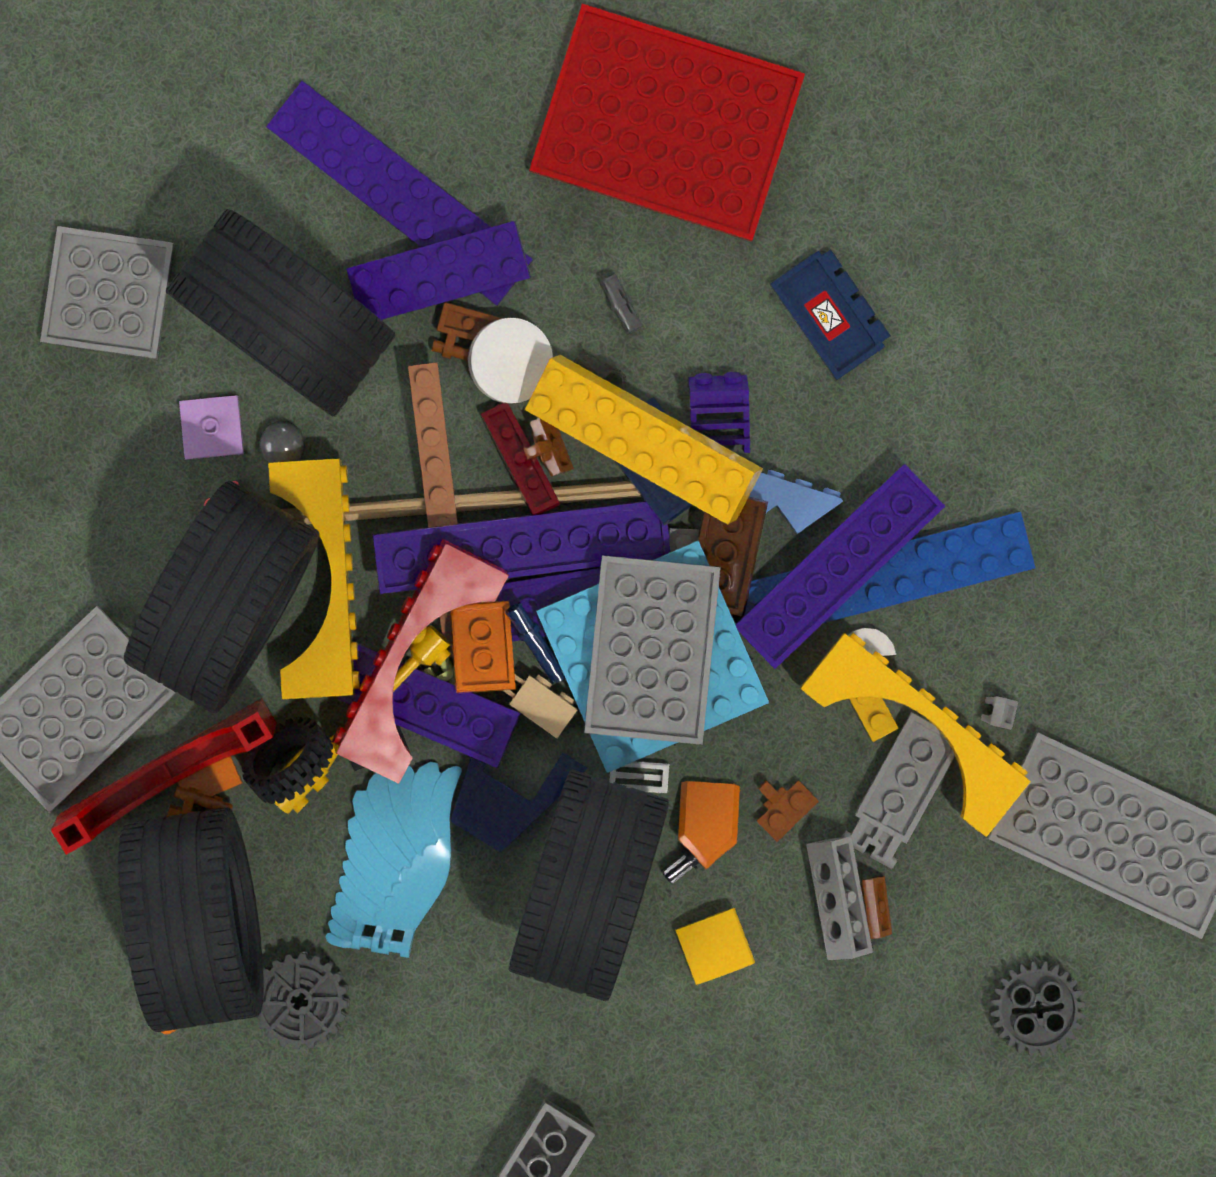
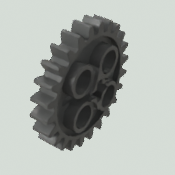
(1039, 1035)

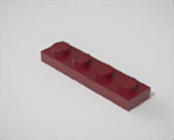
(526, 473)

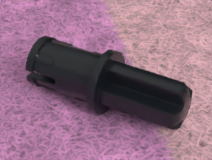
(680, 866)

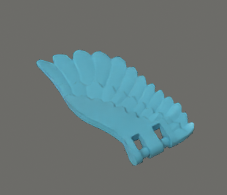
(395, 859)

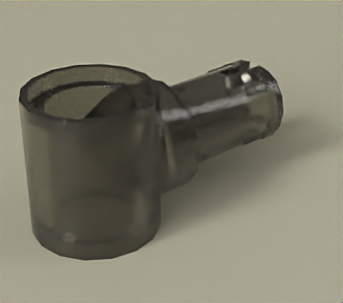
(598, 368)

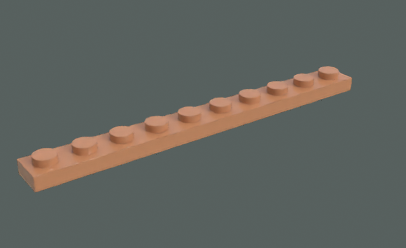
(433, 456)

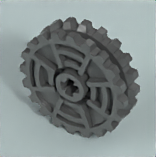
(311, 1020)

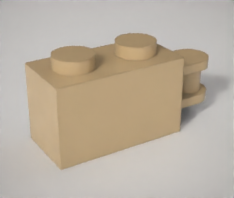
(542, 704)

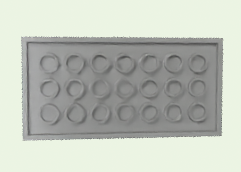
(1114, 835)

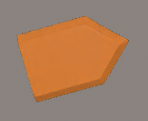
(708, 819)

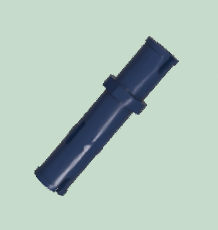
(529, 632)

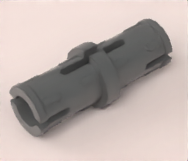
(621, 304)

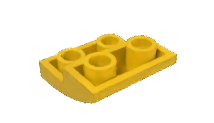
(715, 946)

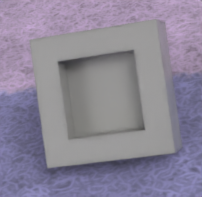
(1003, 712)

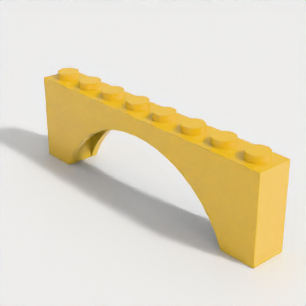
(327, 663)
(987, 779)

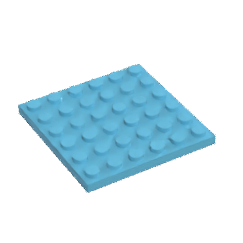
(732, 678)

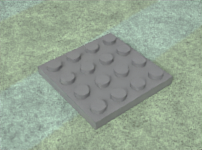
(107, 292)

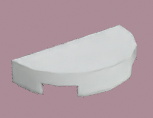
(875, 641)

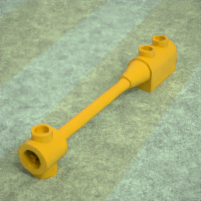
(426, 649)

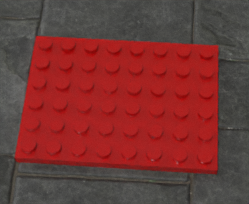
(666, 122)

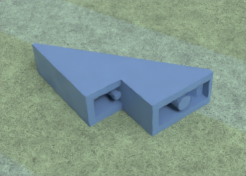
(795, 500)

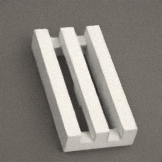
(664, 778)

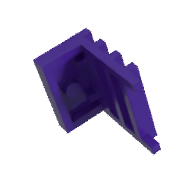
(721, 395)

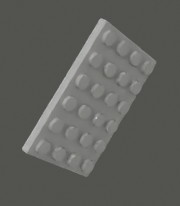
(652, 650)
(75, 710)

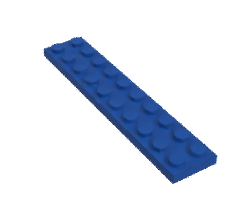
(933, 566)

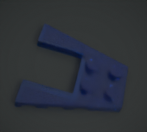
(497, 812)

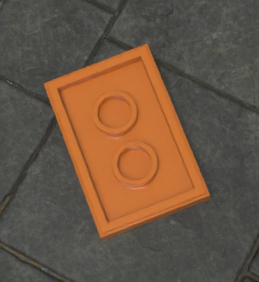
(482, 647)

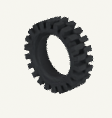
(300, 772)

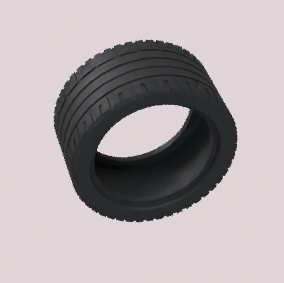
(281, 311)
(220, 596)
(589, 885)
(190, 920)

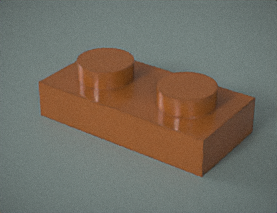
(877, 907)

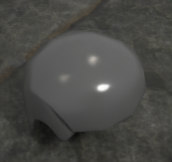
(282, 442)

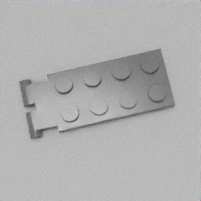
(901, 790)

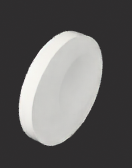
(508, 359)

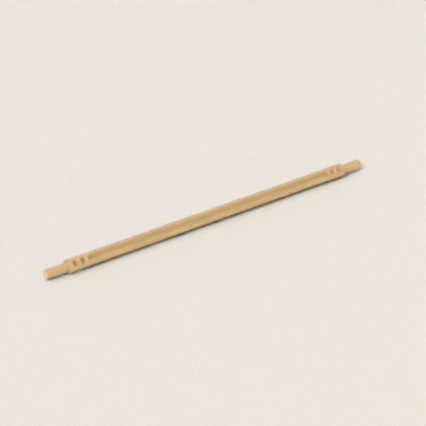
(482, 501)

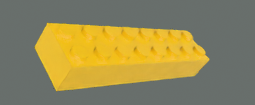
(643, 439)

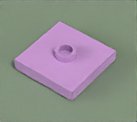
(211, 427)

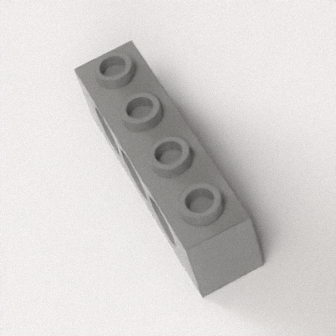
(839, 898)

